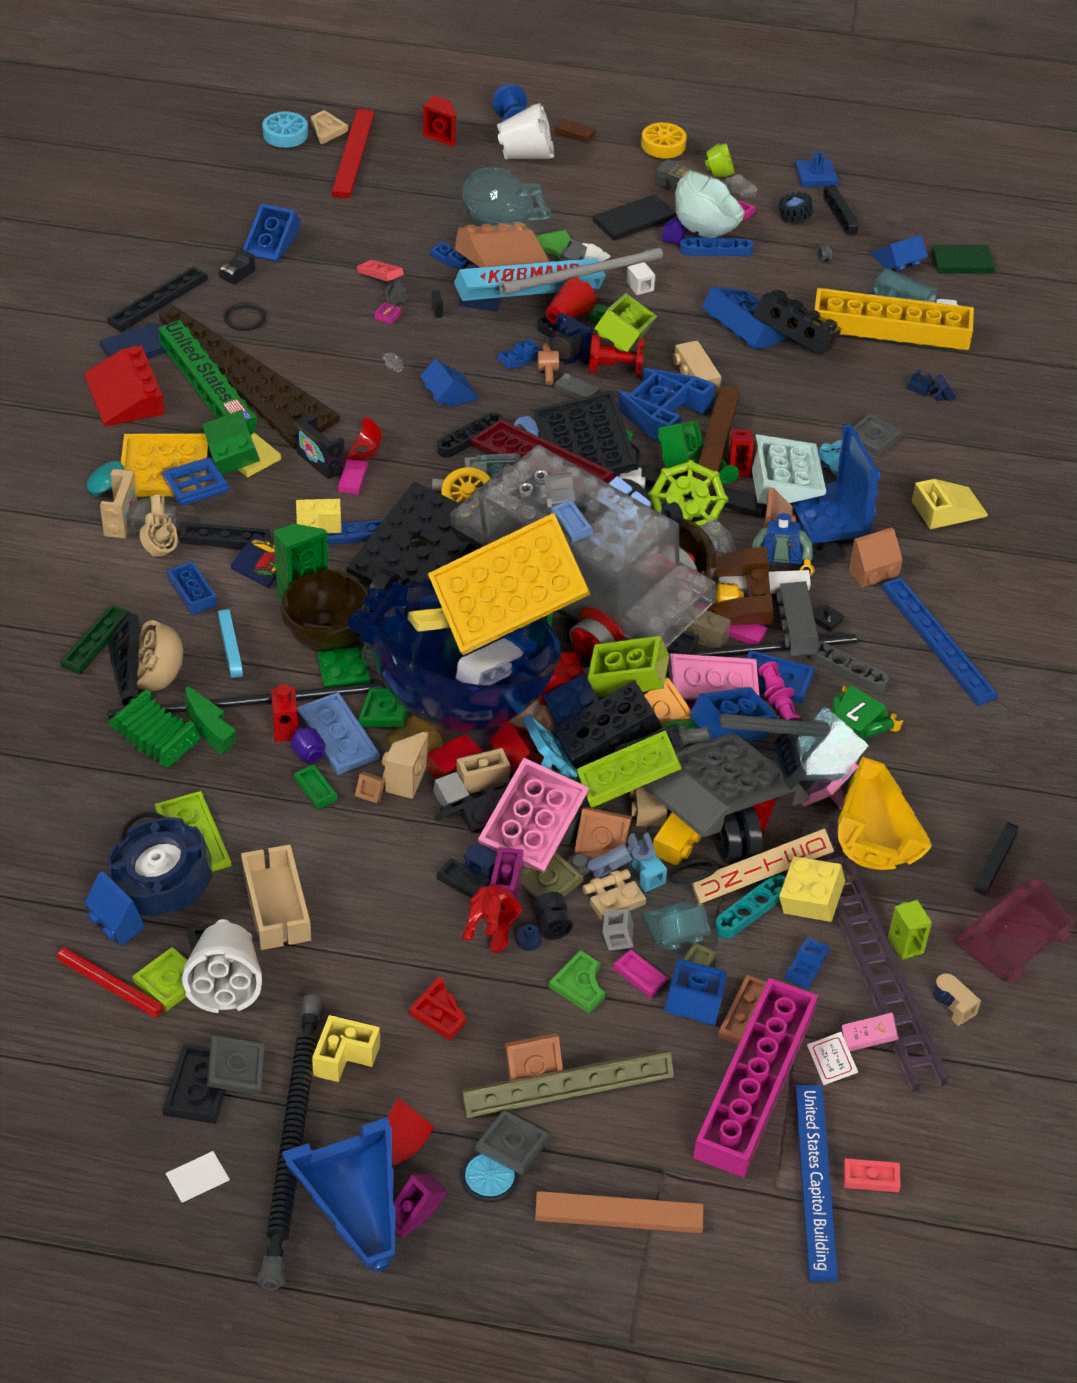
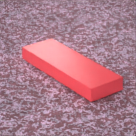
(380, 270)

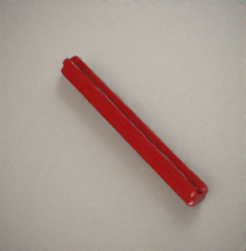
(110, 982)

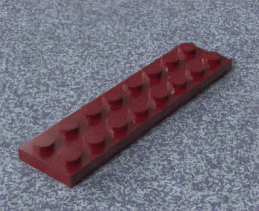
(508, 439)

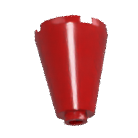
(572, 299)

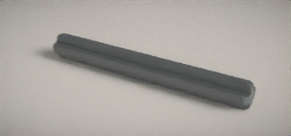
(774, 725)

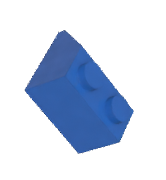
(901, 253)
(447, 384)
(113, 910)
(696, 991)

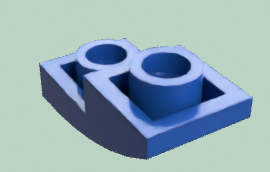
(448, 255)
(522, 354)

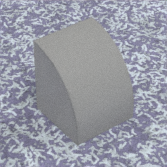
(449, 789)

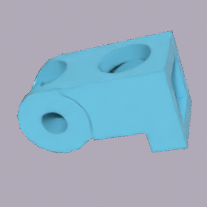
(651, 872)

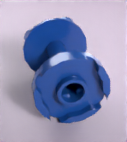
(509, 101)

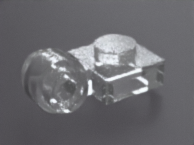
(742, 186)

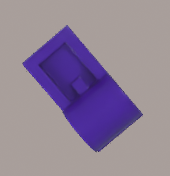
(673, 231)

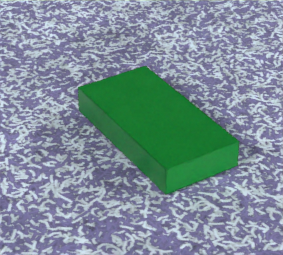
(315, 787)

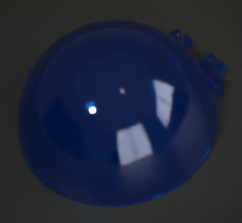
(423, 664)

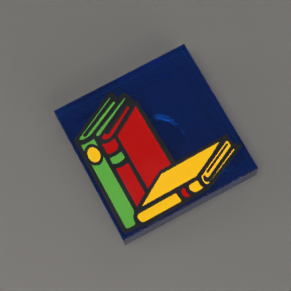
(257, 560)

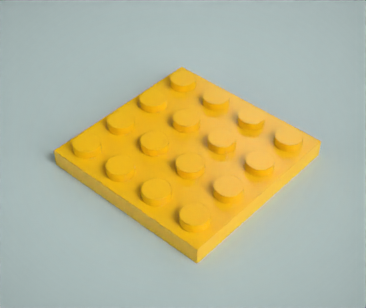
(155, 453)

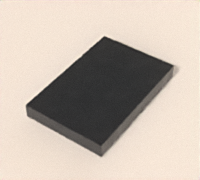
(188, 1091)

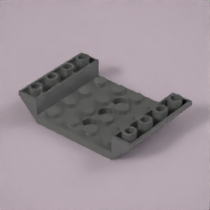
(720, 780)

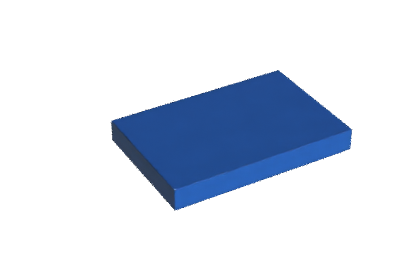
(793, 674)

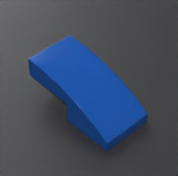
(807, 963)

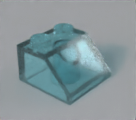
(677, 924)

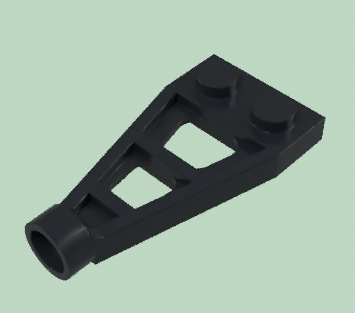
(123, 640)

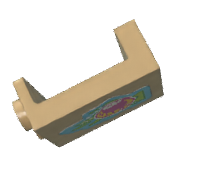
(124, 496)

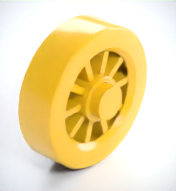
(663, 140)
(464, 490)

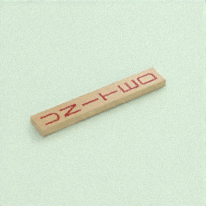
(761, 866)

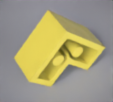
(320, 514)
(343, 1042)

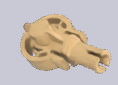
(158, 529)

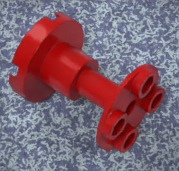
(608, 355)

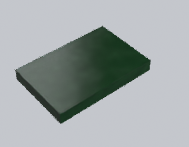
(963, 259)

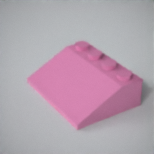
(534, 814)

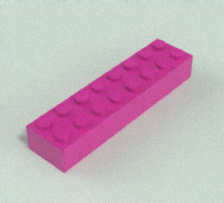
(755, 1078)

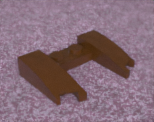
(758, 605)

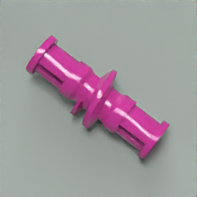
(776, 692)

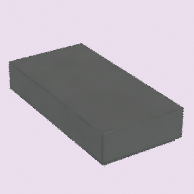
(575, 387)

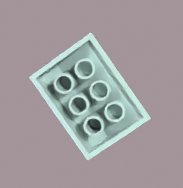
(787, 467)

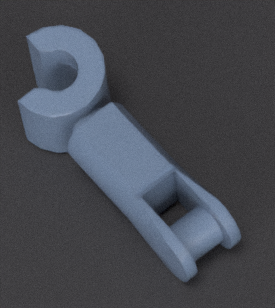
(621, 855)

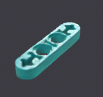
(749, 903)

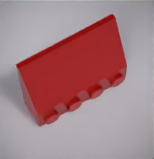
(125, 387)

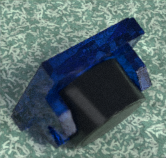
(570, 338)

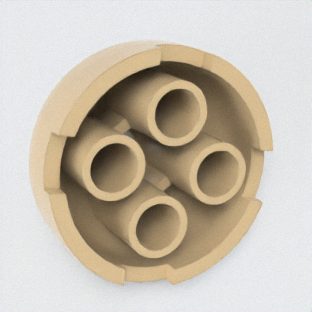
(158, 656)

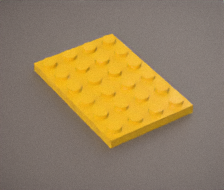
(508, 584)

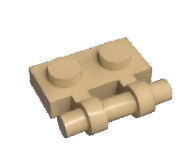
(621, 897)

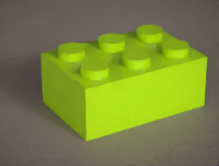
(628, 660)

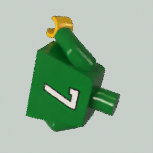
(863, 713)

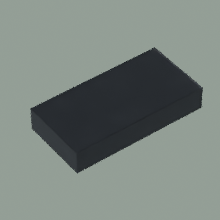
(462, 878)

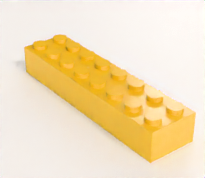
(897, 318)

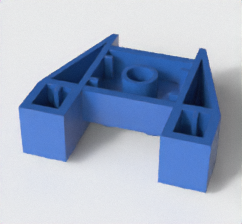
(660, 395)

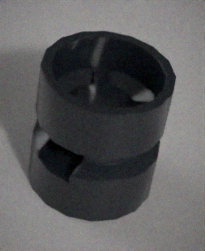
(552, 915)

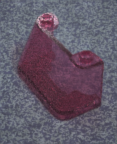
(1016, 929)

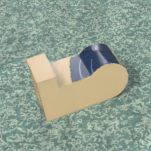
(956, 997)

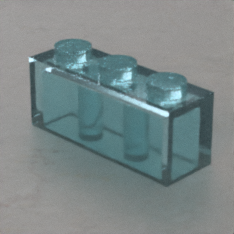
(900, 286)

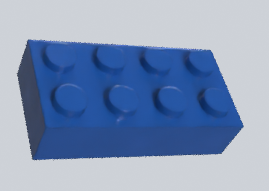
(192, 588)

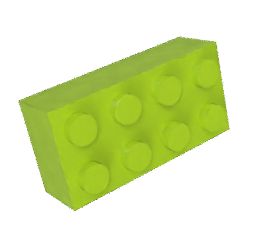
(625, 322)

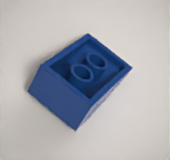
(272, 232)

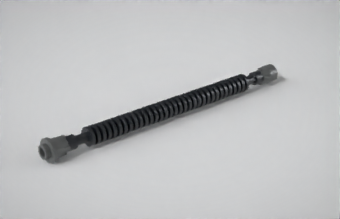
(285, 1182)

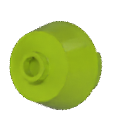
(720, 161)

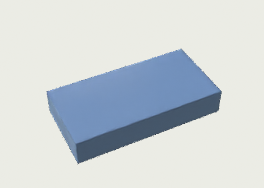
(572, 521)

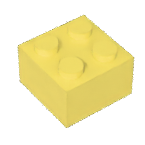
(812, 888)

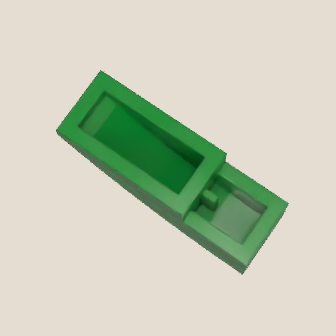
(209, 721)

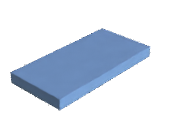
(344, 737)

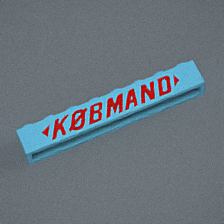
(485, 281)

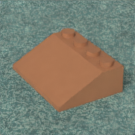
(499, 245)

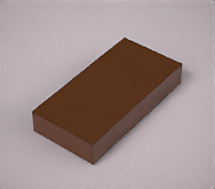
(575, 131)

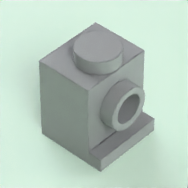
(618, 929)

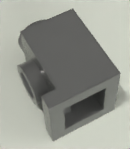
(574, 251)

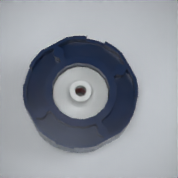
(161, 865)

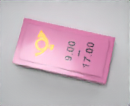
(870, 1032)

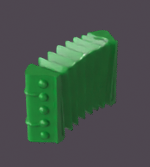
(154, 730)

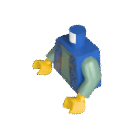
(786, 542)

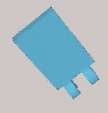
(550, 748)

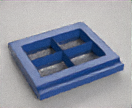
(195, 481)

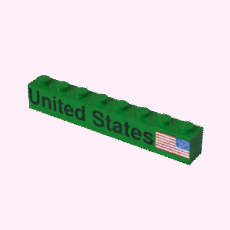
(203, 373)

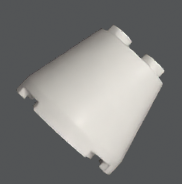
(526, 135)
(223, 969)

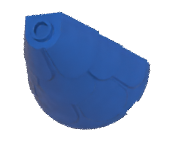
(354, 1190)

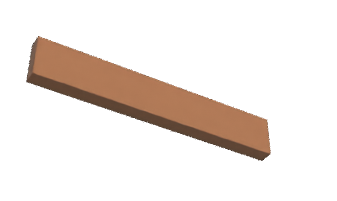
(619, 1212)

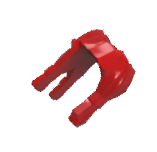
(499, 917)

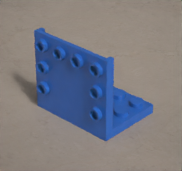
(849, 503)

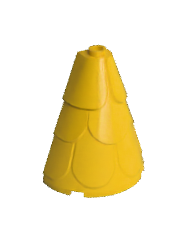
(877, 821)

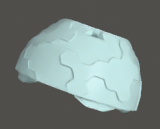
(706, 205)

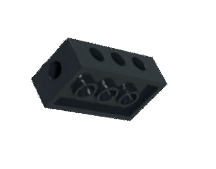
(797, 321)
(607, 724)

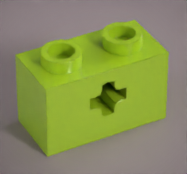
(909, 929)

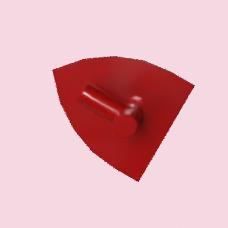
(408, 1131)

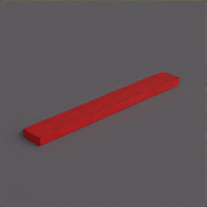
(353, 153)

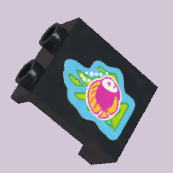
(317, 450)

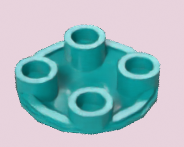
(101, 478)

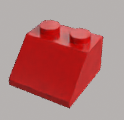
(439, 120)
(516, 745)

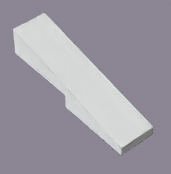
(775, 579)

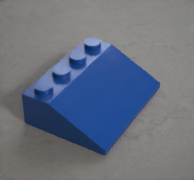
(736, 312)

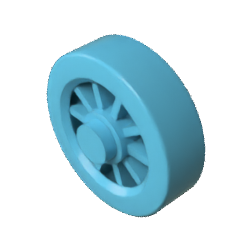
(285, 129)

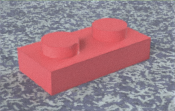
(871, 1175)

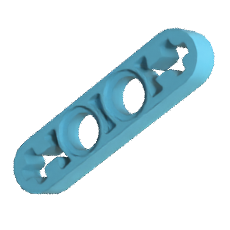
(230, 643)

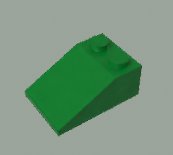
(230, 442)

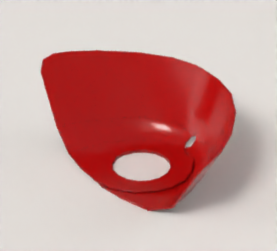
(369, 437)

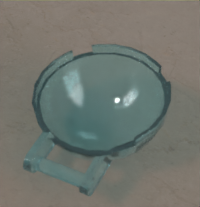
(498, 197)

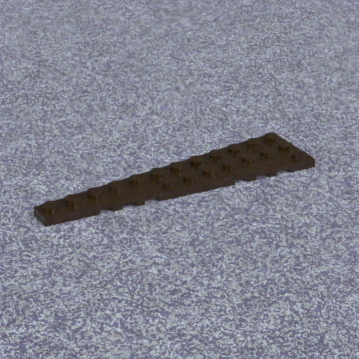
(258, 385)

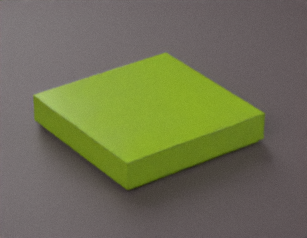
(163, 978)

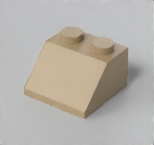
(405, 765)

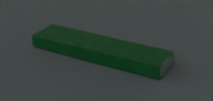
(94, 640)

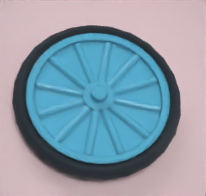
(487, 1179)

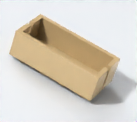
(276, 897)

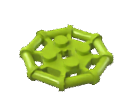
(690, 485)

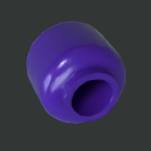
(308, 744)

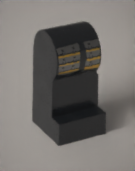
(238, 267)

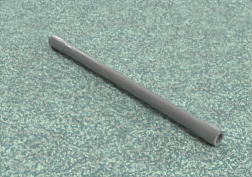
(517, 285)

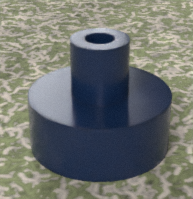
(528, 937)

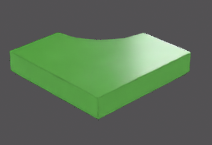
(554, 242)
(579, 983)

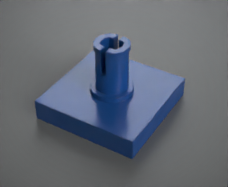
(816, 172)

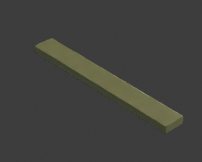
(567, 1083)

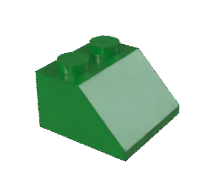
(680, 443)

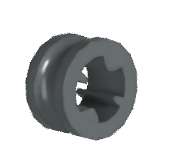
(824, 253)

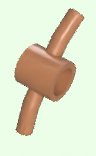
(548, 362)

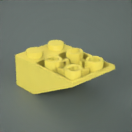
(945, 503)

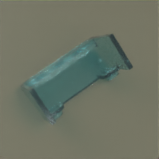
(832, 755)

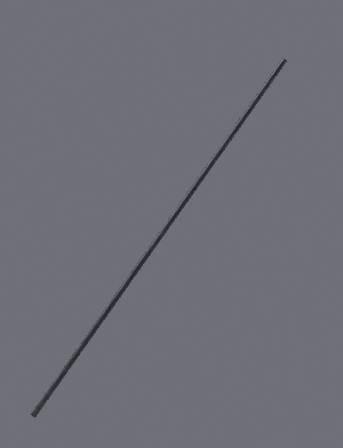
(364, 688)

